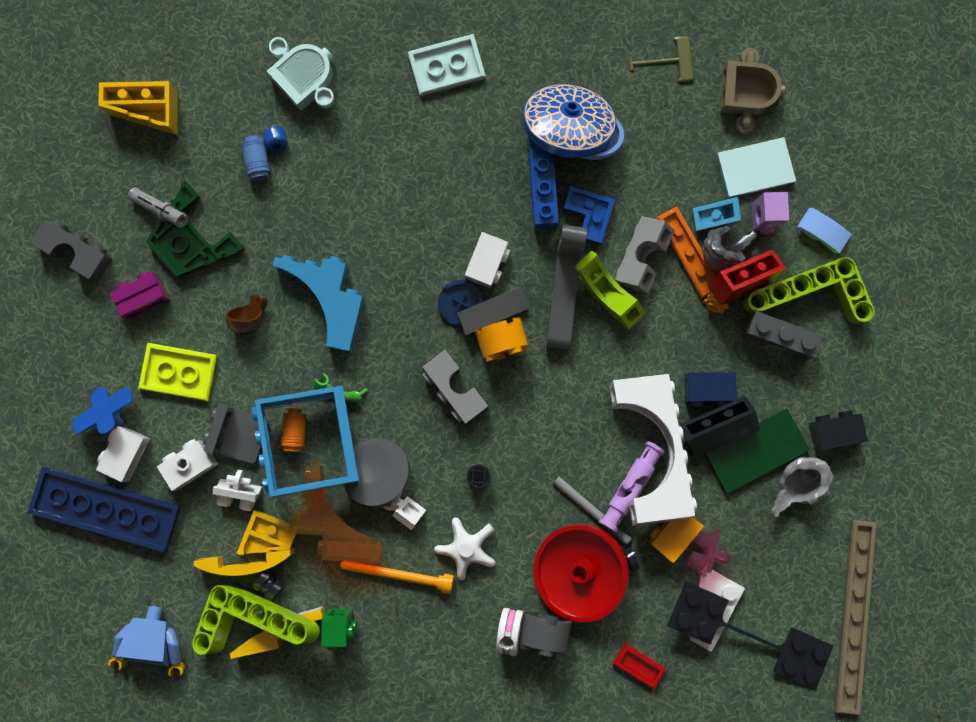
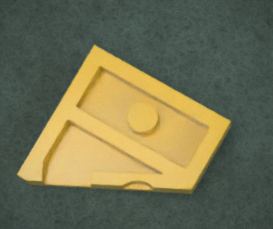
(266, 534)

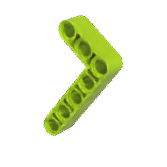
(811, 284)
(212, 634)

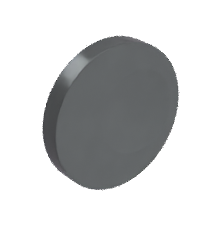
(381, 472)

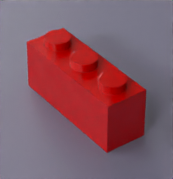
(746, 277)

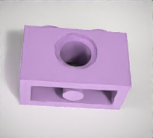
(770, 212)

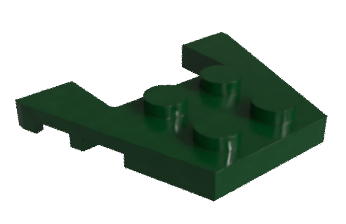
(185, 248)

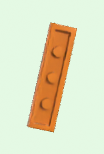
(688, 252)

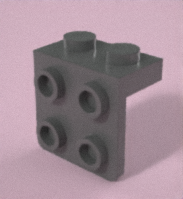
(233, 434)

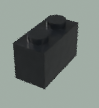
(838, 431)

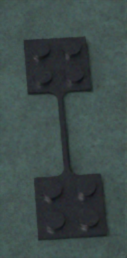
(701, 614)

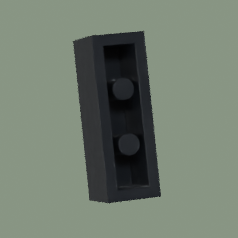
(720, 427)

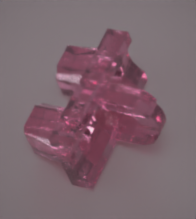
(711, 554)

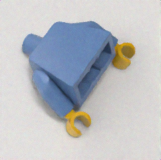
(148, 643)

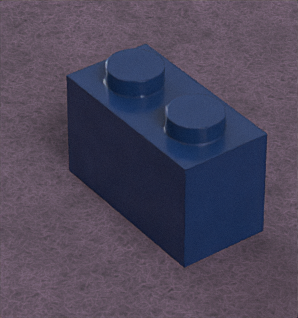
(710, 387)

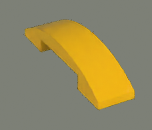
(216, 564)

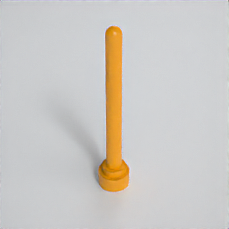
(442, 583)

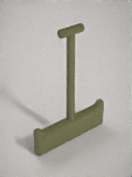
(684, 60)

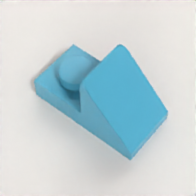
(717, 214)

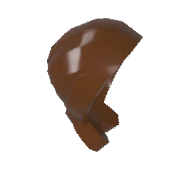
(246, 318)

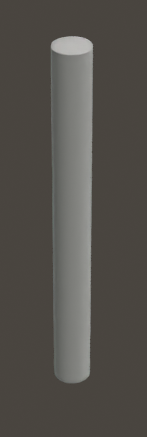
(588, 507)

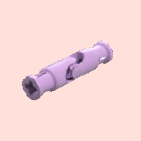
(633, 483)

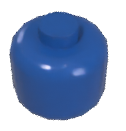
(275, 139)

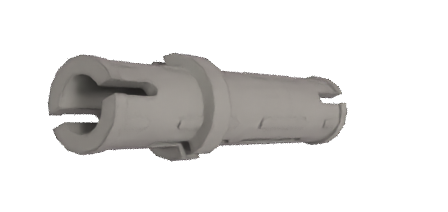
(176, 217)

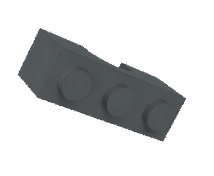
(55, 239)
(783, 334)

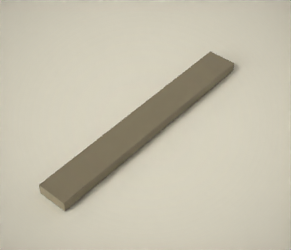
(855, 617)

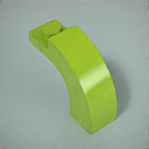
(608, 292)

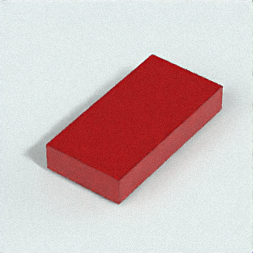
(639, 666)

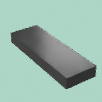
(492, 310)

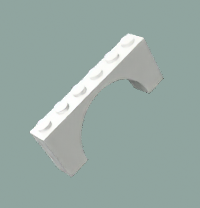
(654, 399)

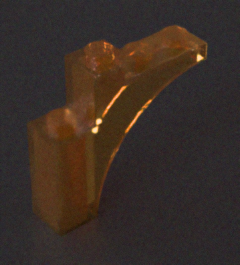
(339, 540)

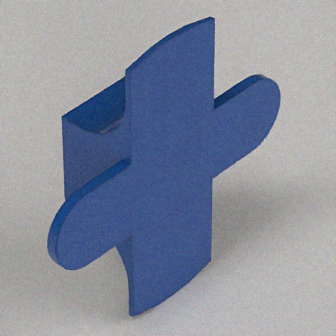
(105, 411)

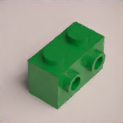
(337, 628)

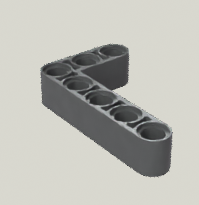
(570, 248)

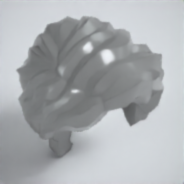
(803, 482)

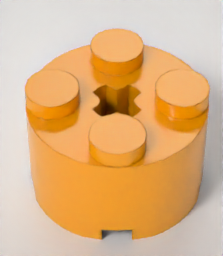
(501, 339)

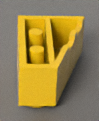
(142, 102)

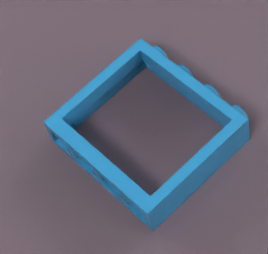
(262, 438)

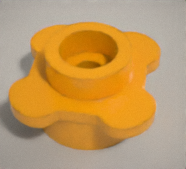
(713, 305)

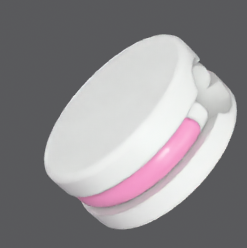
(509, 631)

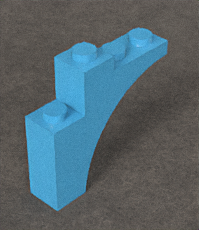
(327, 282)

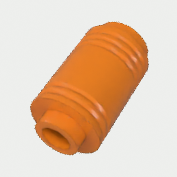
(293, 430)

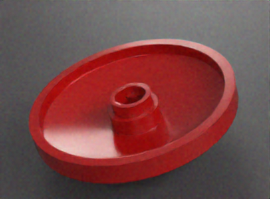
(581, 573)

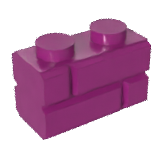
(139, 296)

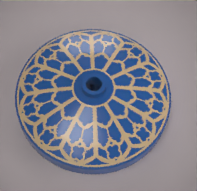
(569, 120)

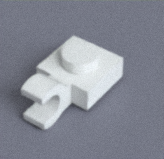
(406, 511)

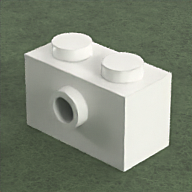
(186, 465)

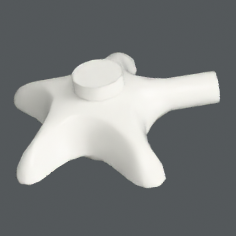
(466, 548)

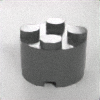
(545, 633)

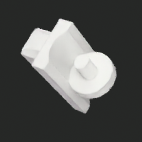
(238, 488)

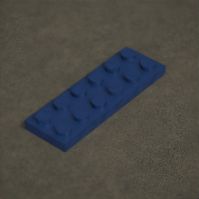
(104, 509)

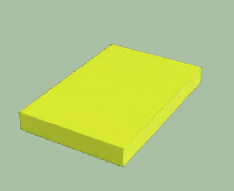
(178, 372)

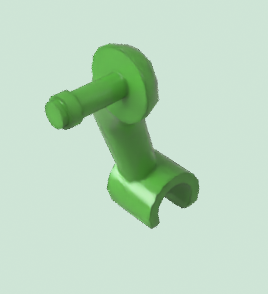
(352, 397)

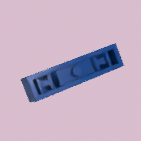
(542, 187)

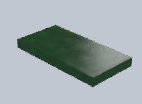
(758, 452)

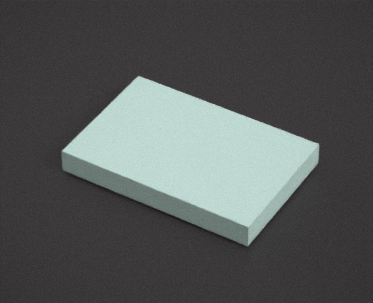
(446, 65)
(756, 167)

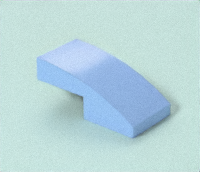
(824, 229)

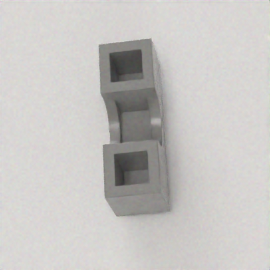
(648, 236)
(465, 405)

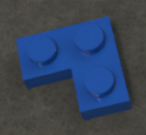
(594, 208)

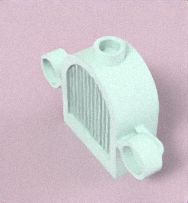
(302, 73)

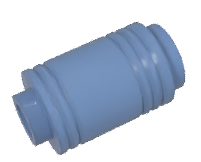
(255, 158)

